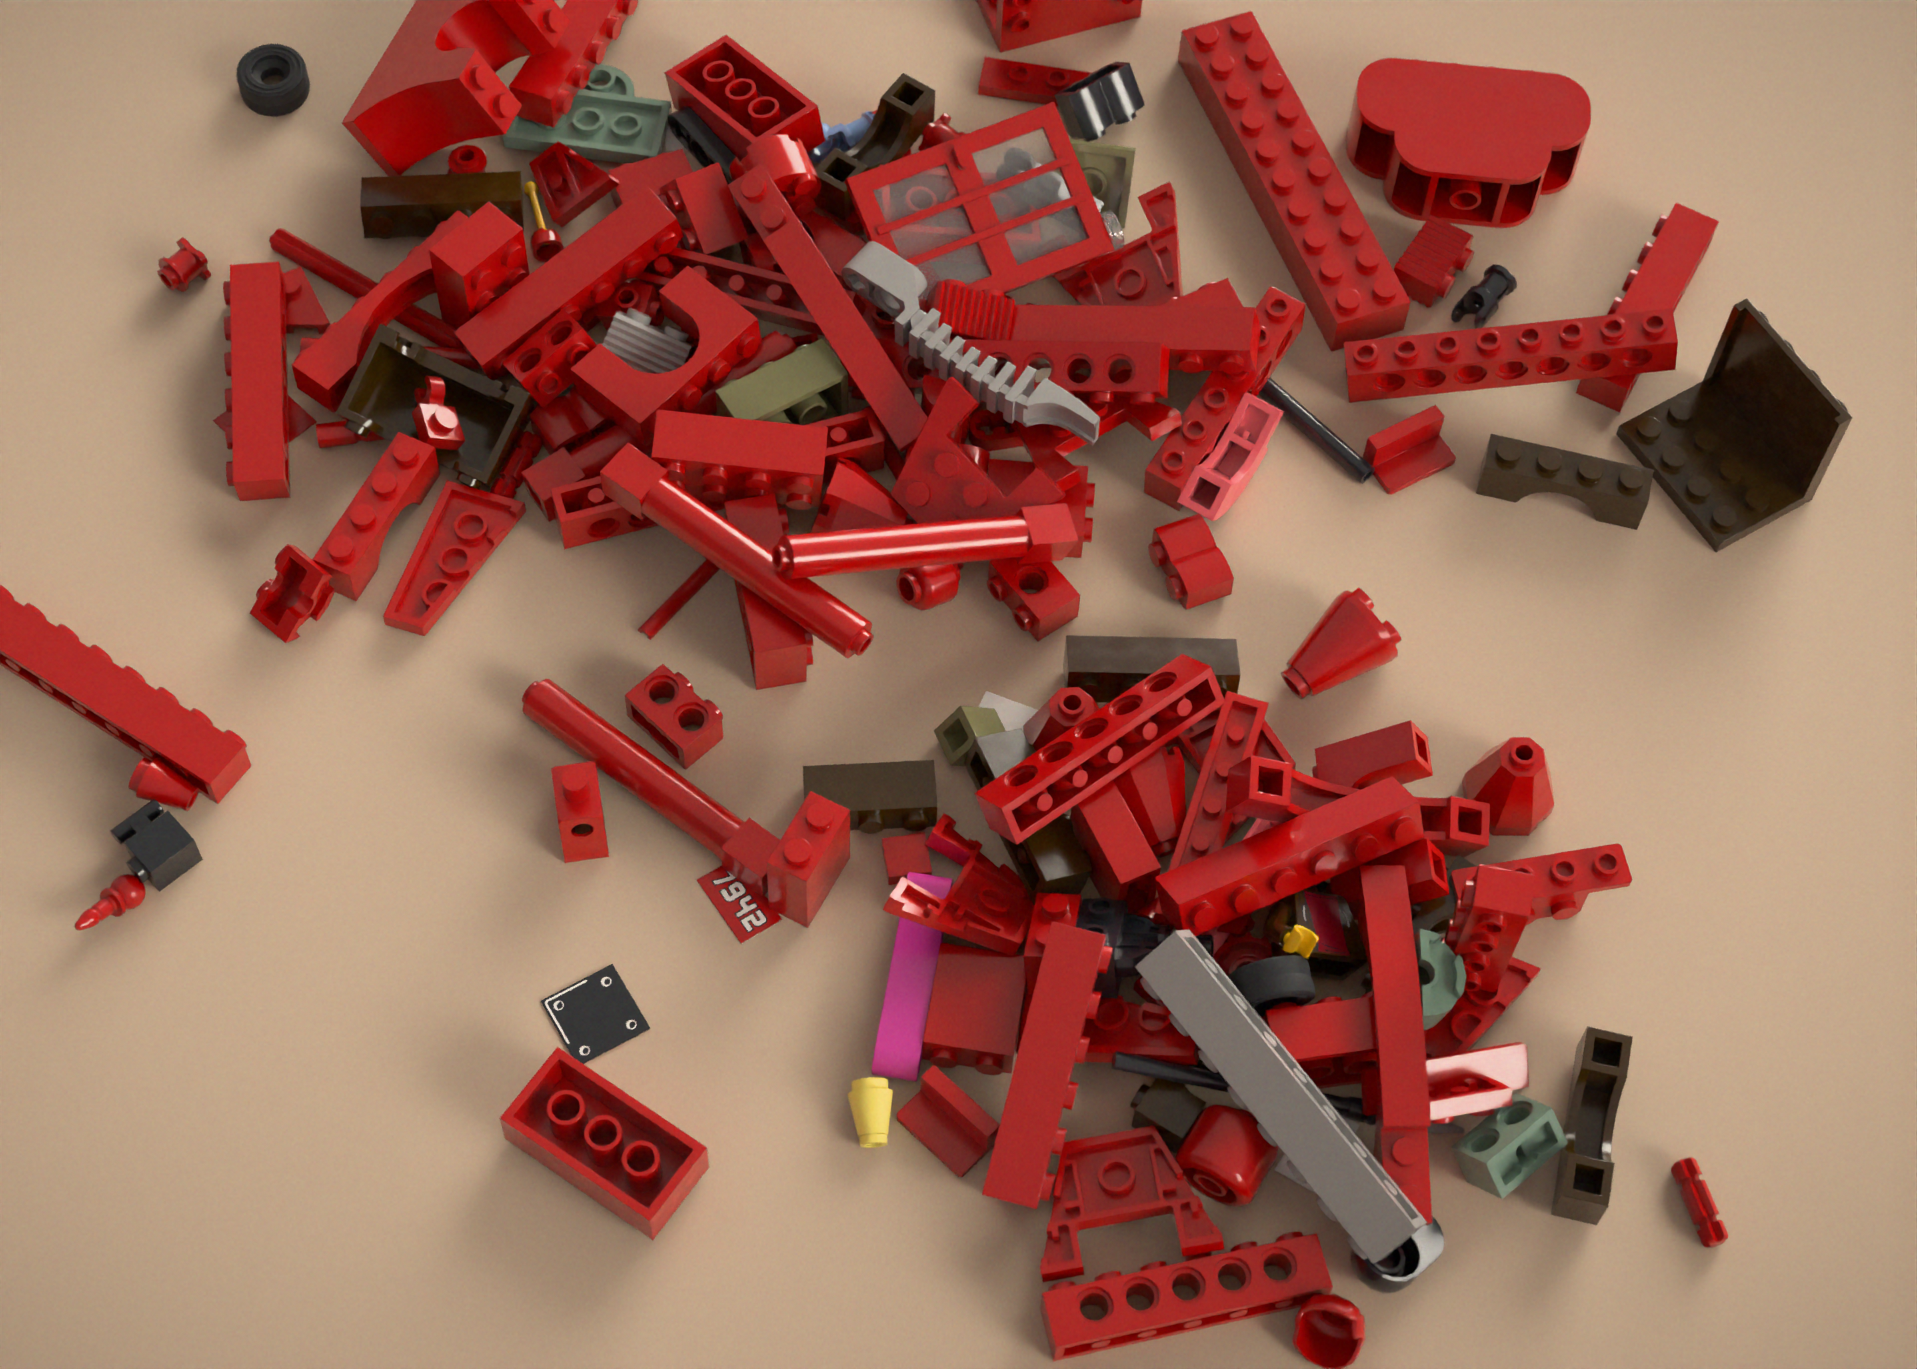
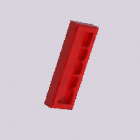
(1025, 80)

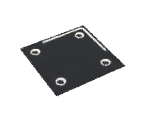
(595, 1014)

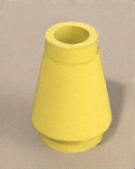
(871, 1110)

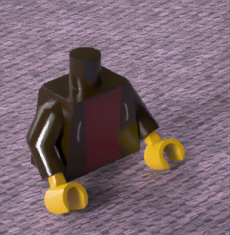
(1317, 929)

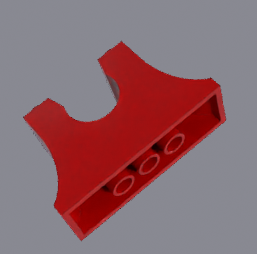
(442, 80)

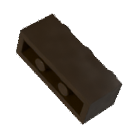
(879, 793)

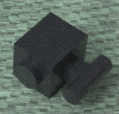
(159, 847)

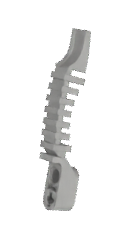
(895, 288)

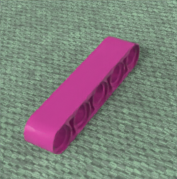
(909, 991)

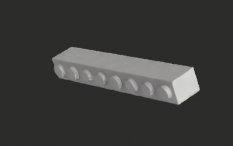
(1280, 1096)

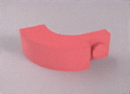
(1233, 462)

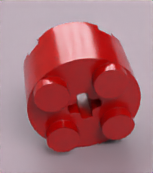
(787, 166)

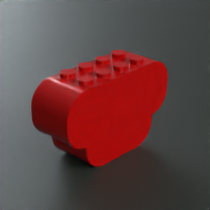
(1466, 138)

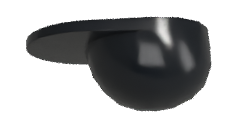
(1403, 1263)

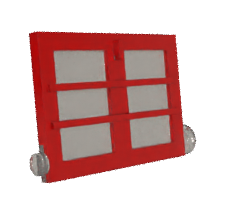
(988, 206)

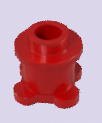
(938, 132)
(467, 160)
(183, 267)

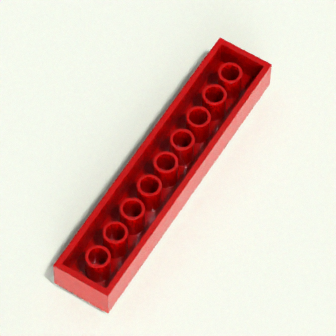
(1293, 181)

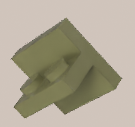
(1108, 174)

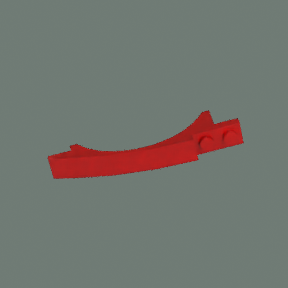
(830, 306)
(1400, 1038)

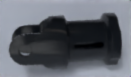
(1484, 297)

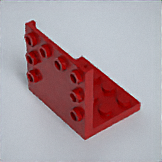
(1036, 21)

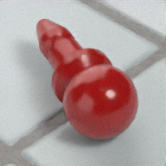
(124, 894)

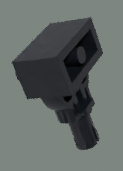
(1129, 935)

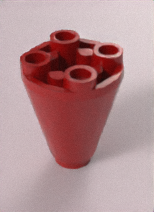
(1341, 646)

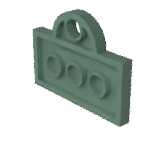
(602, 122)

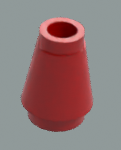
(160, 782)

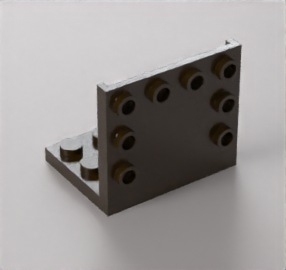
(1744, 437)

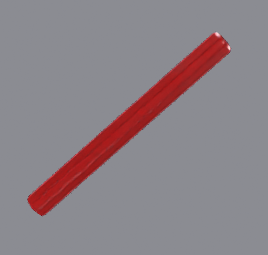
(359, 286)

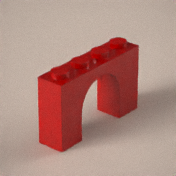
(632, 397)
(1366, 760)

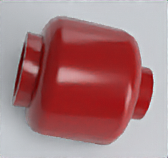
(928, 585)

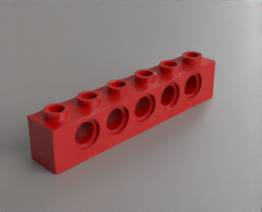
(1218, 398)
(1099, 748)
(1074, 1335)

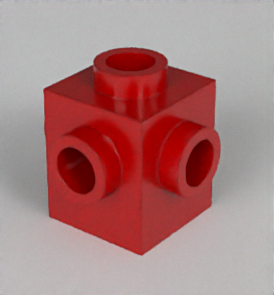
(634, 295)

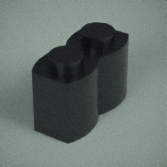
(1100, 101)

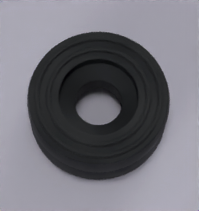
(270, 61)
(1275, 982)

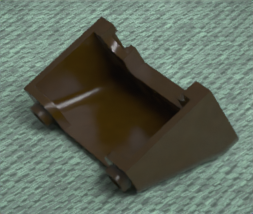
(384, 399)

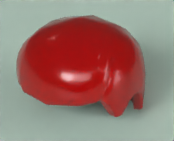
(1329, 1331)

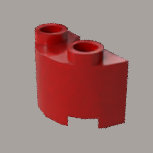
(294, 595)

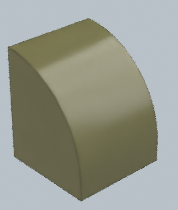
(961, 729)

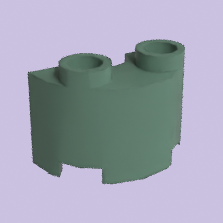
(1440, 976)

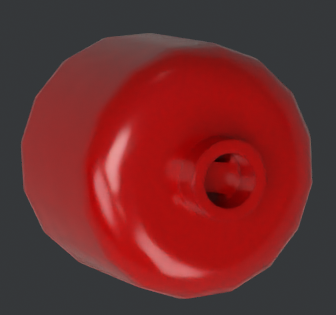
(1226, 1155)

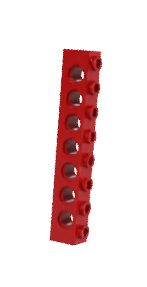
(1511, 355)
(1147, 360)
(590, 516)

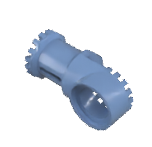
(841, 137)

